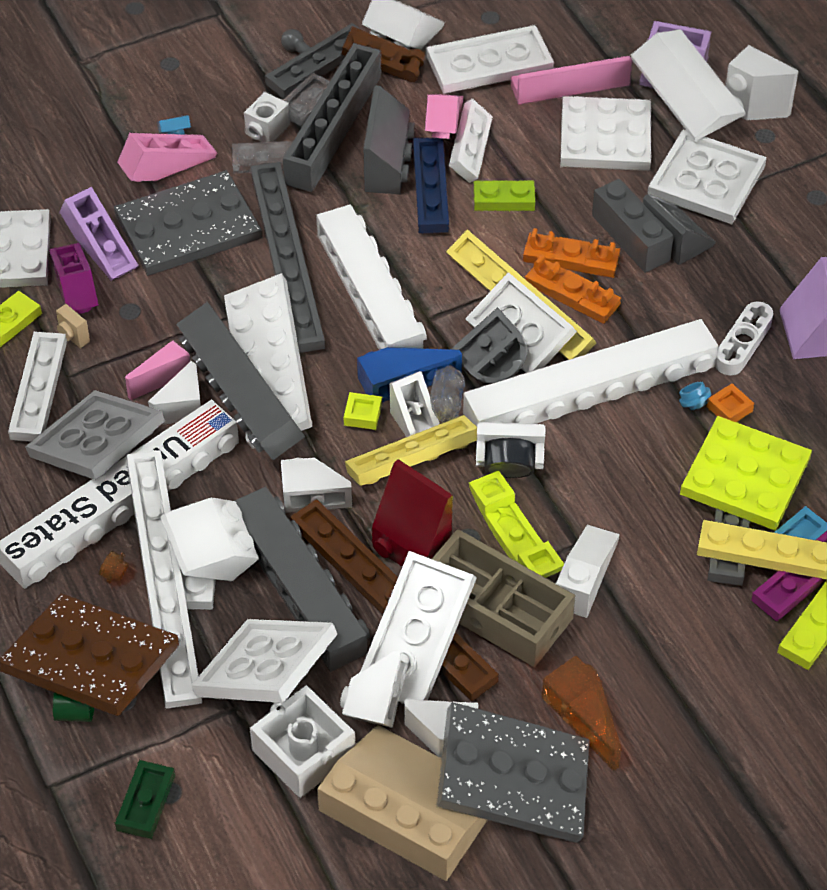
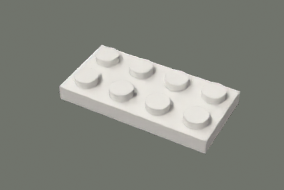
(488, 58)
(421, 621)

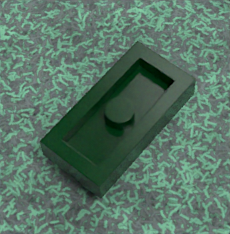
(145, 799)

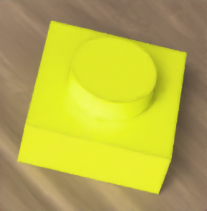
(362, 411)

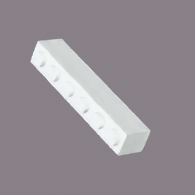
(369, 280)

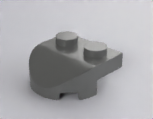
(493, 349)

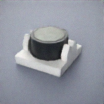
(510, 448)

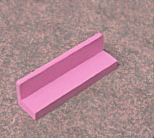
(572, 80)

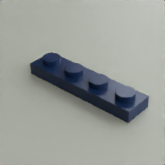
(430, 185)

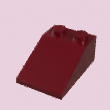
(411, 516)

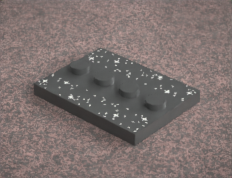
(187, 222)
(513, 772)

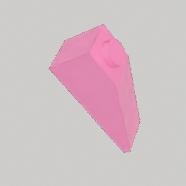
(443, 114)
(161, 155)

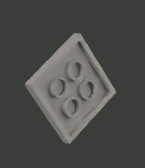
(95, 434)

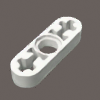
(744, 349)

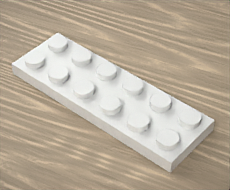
(265, 330)

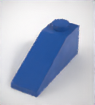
(390, 364)

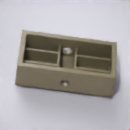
(516, 613)

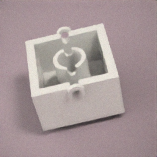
(301, 740)

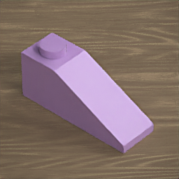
(97, 233)

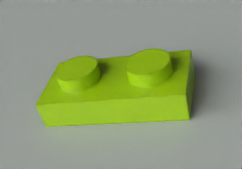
(504, 196)

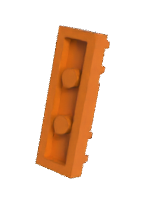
(573, 253)
(573, 290)

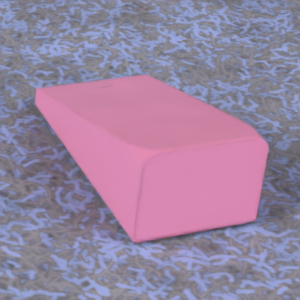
(156, 370)

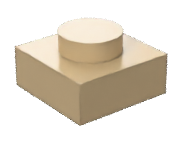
(73, 326)

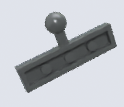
(315, 59)

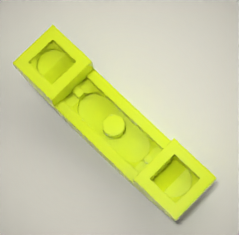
(511, 527)

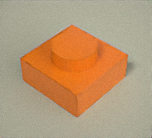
(730, 403)

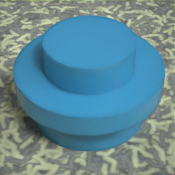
(694, 395)

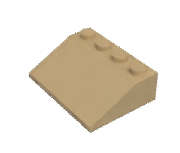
(391, 795)

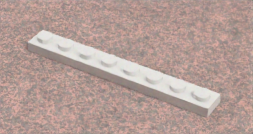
(163, 575)

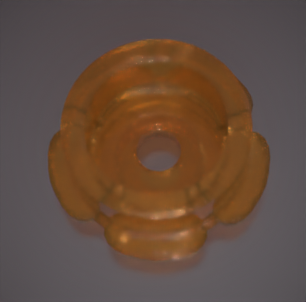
(113, 567)

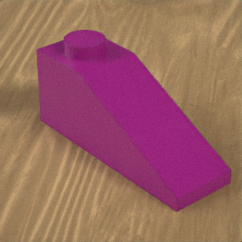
(74, 277)

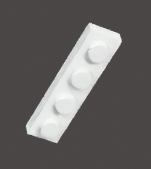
(37, 386)

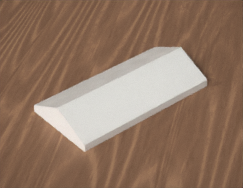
(686, 83)

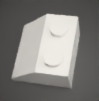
(401, 23)
(761, 84)
(210, 539)

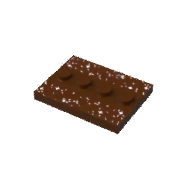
(89, 654)

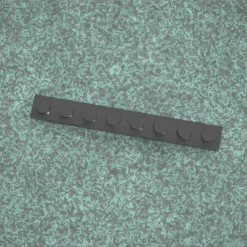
(287, 252)

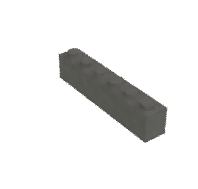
(332, 117)
(240, 381)
(299, 577)

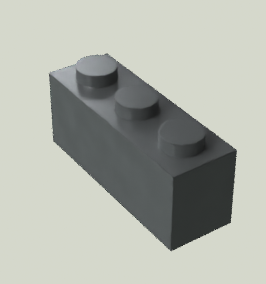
(632, 225)

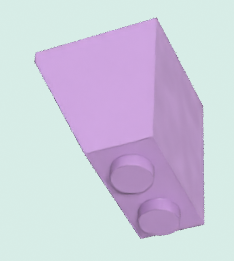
(806, 314)

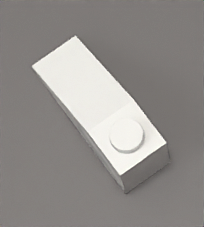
(587, 566)

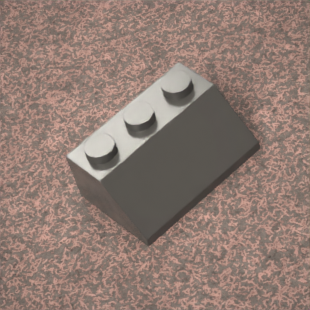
(387, 144)

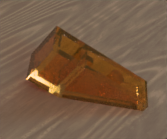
(580, 701)

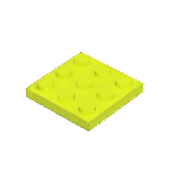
(746, 472)

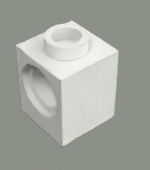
(266, 118)

